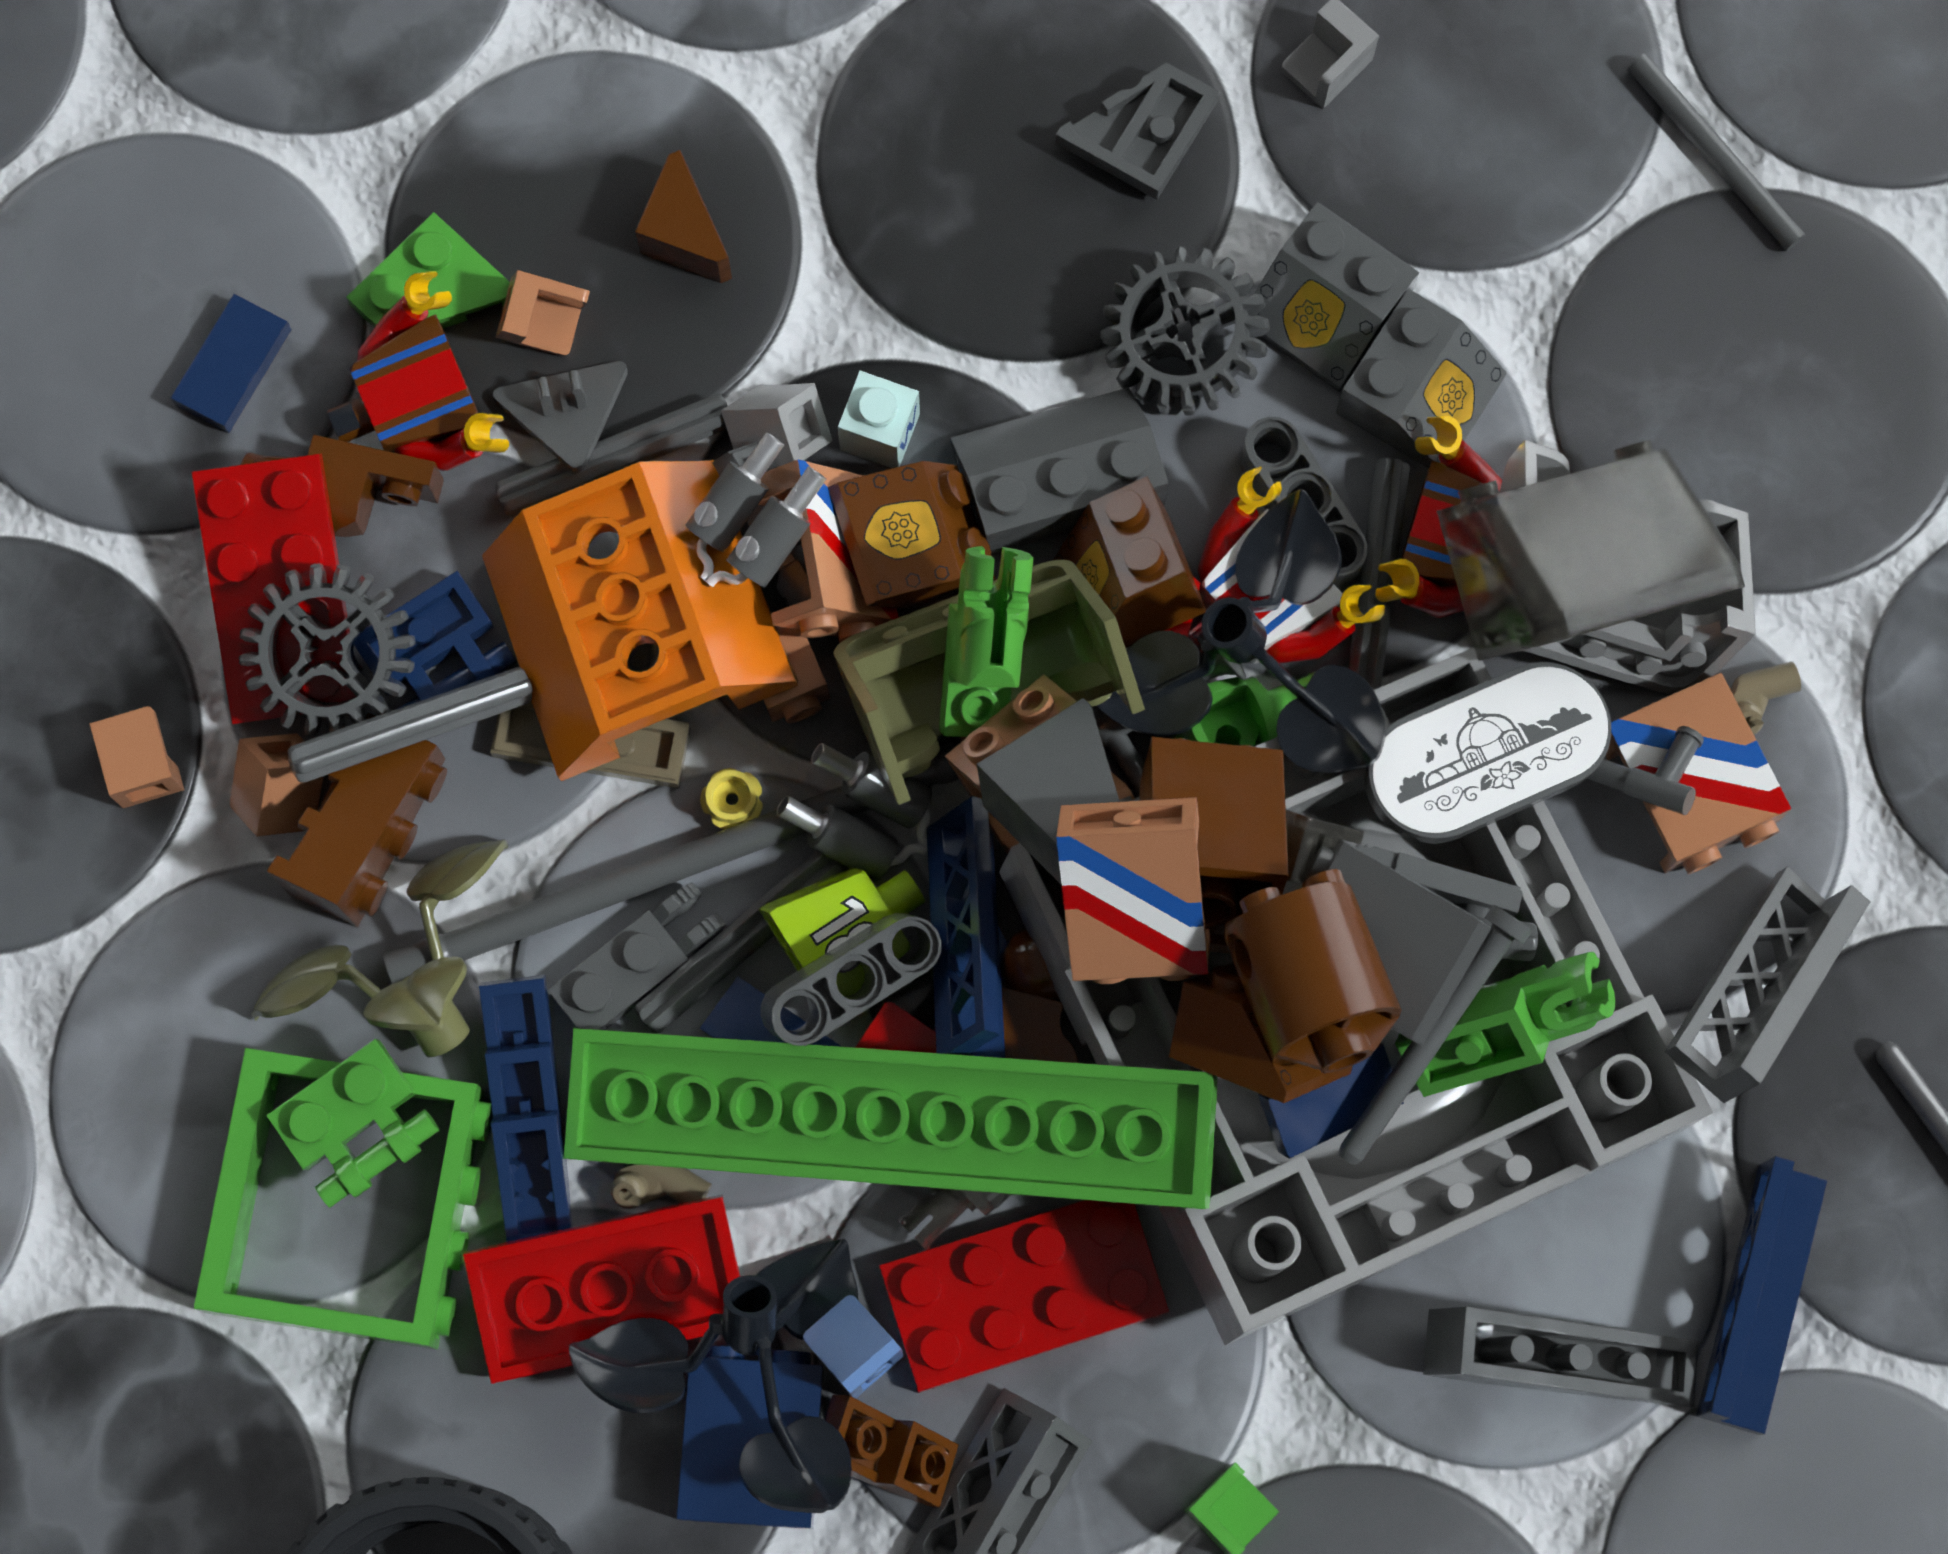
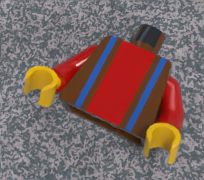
(415, 387)
(1425, 572)

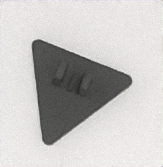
(565, 409)

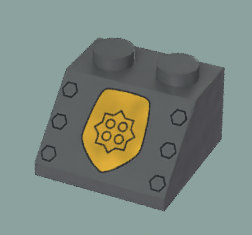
(1331, 295)
(1417, 370)

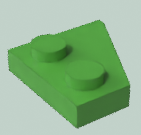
(439, 249)

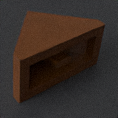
(679, 226)

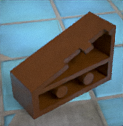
(360, 831)

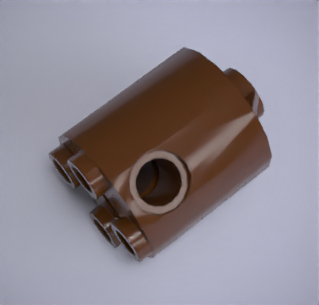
(1312, 973)

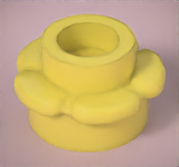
(729, 782)

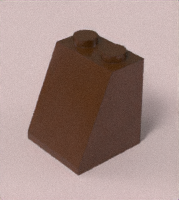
(1239, 818)

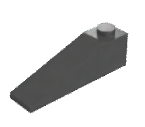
(1559, 1356)

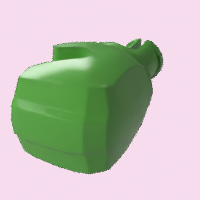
(1242, 712)

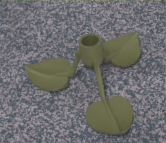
(418, 1001)

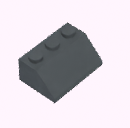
(1045, 468)

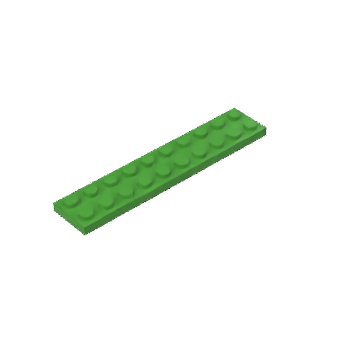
(893, 1117)

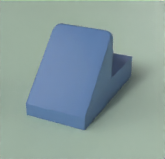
(853, 1346)

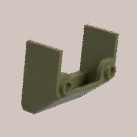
(899, 667)

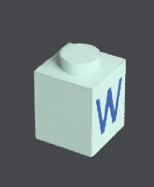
(878, 420)

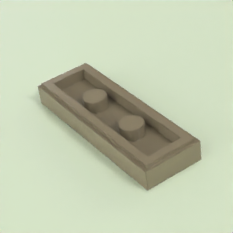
(646, 756)

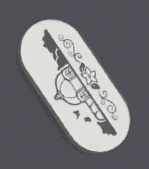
(1489, 752)

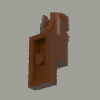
(358, 472)

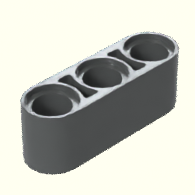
(1303, 472)
(882, 977)

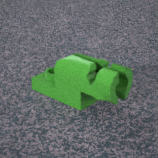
(984, 639)
(1515, 1021)

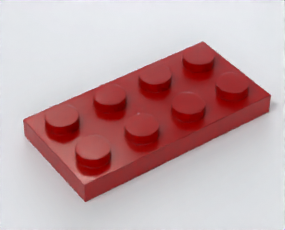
(253, 531)
(579, 1280)
(1022, 1290)

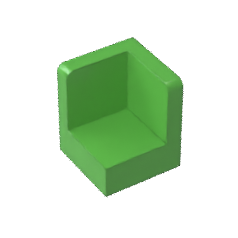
(1231, 1510)

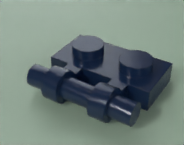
(443, 622)

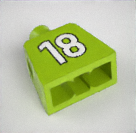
(835, 910)

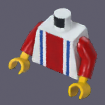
(1291, 630)

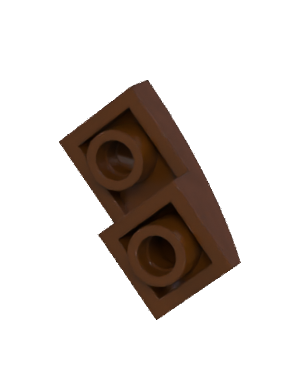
(893, 1452)

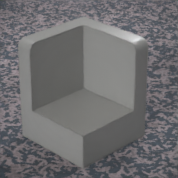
(1331, 54)
(784, 411)

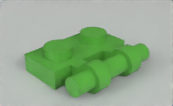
(341, 1107)

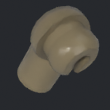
(1757, 687)
(644, 1183)

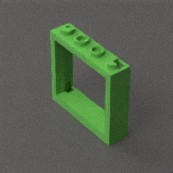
(239, 1186)

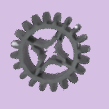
(1158, 337)
(305, 628)

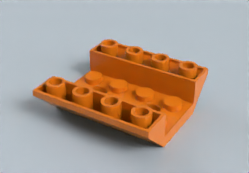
(584, 615)

